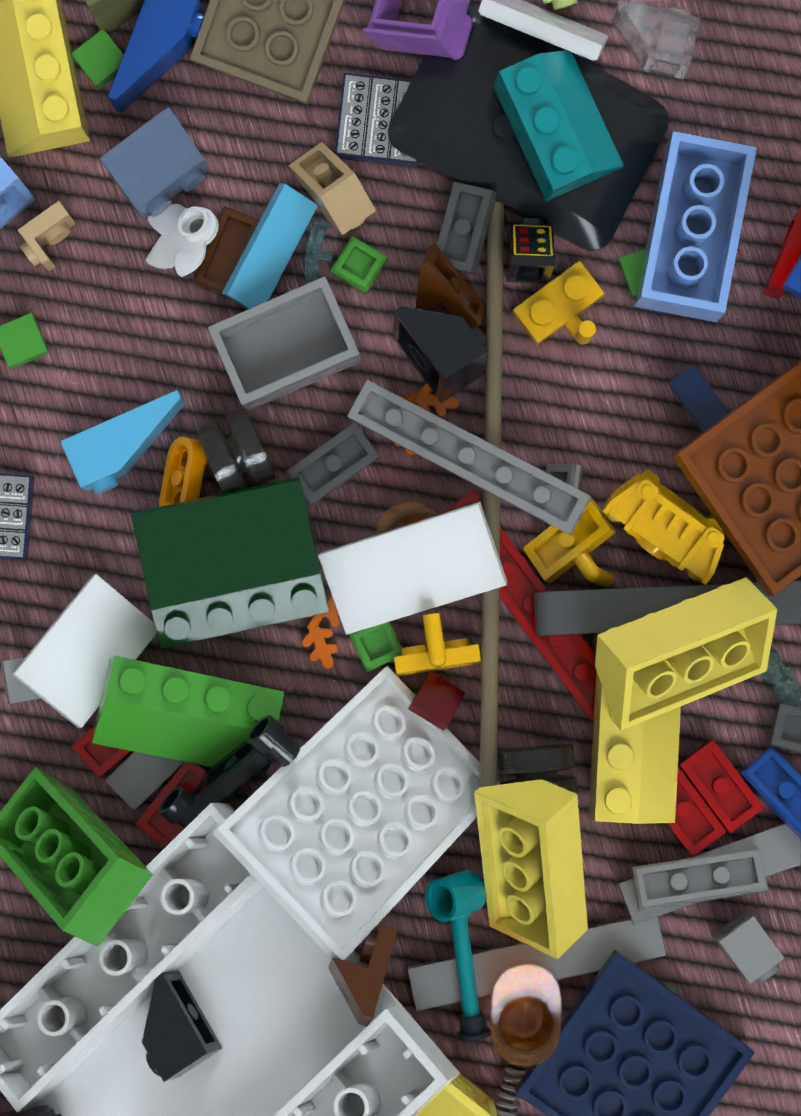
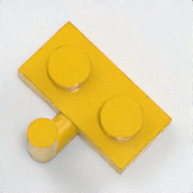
(560, 305)
(556, 552)
(440, 654)

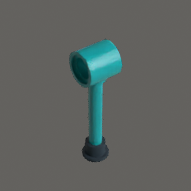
(454, 900)

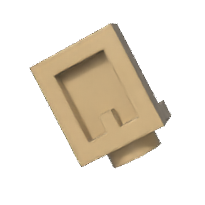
(46, 228)

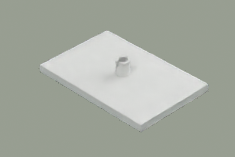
(356, 815)

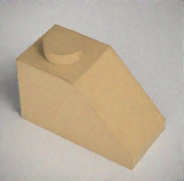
(333, 188)

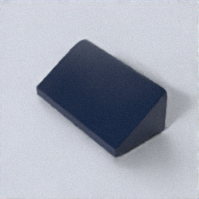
(698, 398)

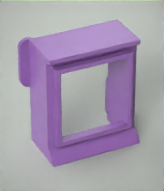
(443, 38)

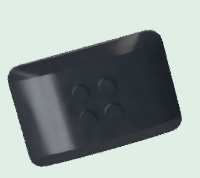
(462, 132)

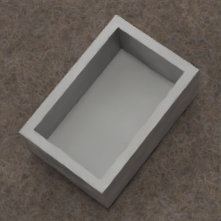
(285, 344)

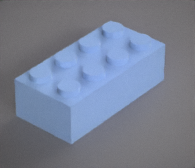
(695, 227)

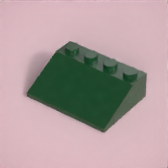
(230, 562)

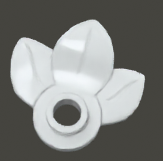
(179, 241)

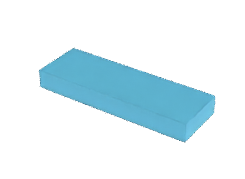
(270, 247)

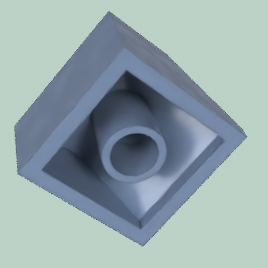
(155, 164)

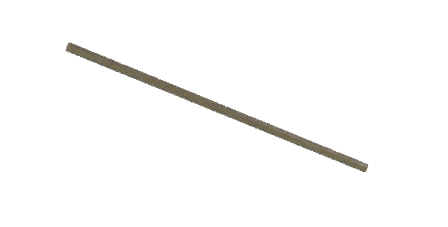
(491, 503)

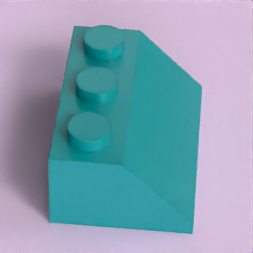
(556, 122)

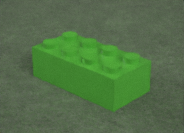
(68, 857)

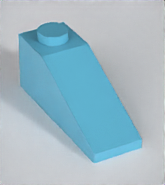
(115, 446)

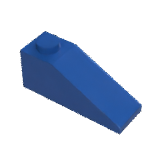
(157, 43)

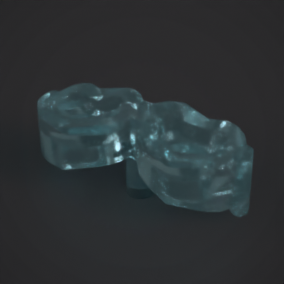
(313, 251)
(785, 687)

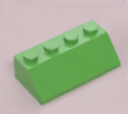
(178, 712)

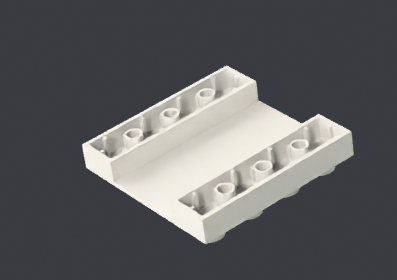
(258, 979)

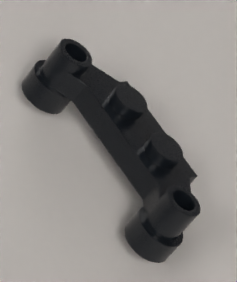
(253, 757)

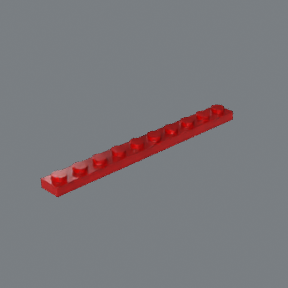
(575, 667)

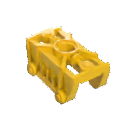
(667, 525)

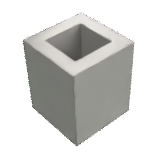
(749, 948)

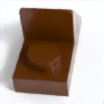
(444, 284)
(363, 984)

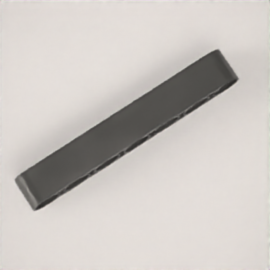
(609, 608)

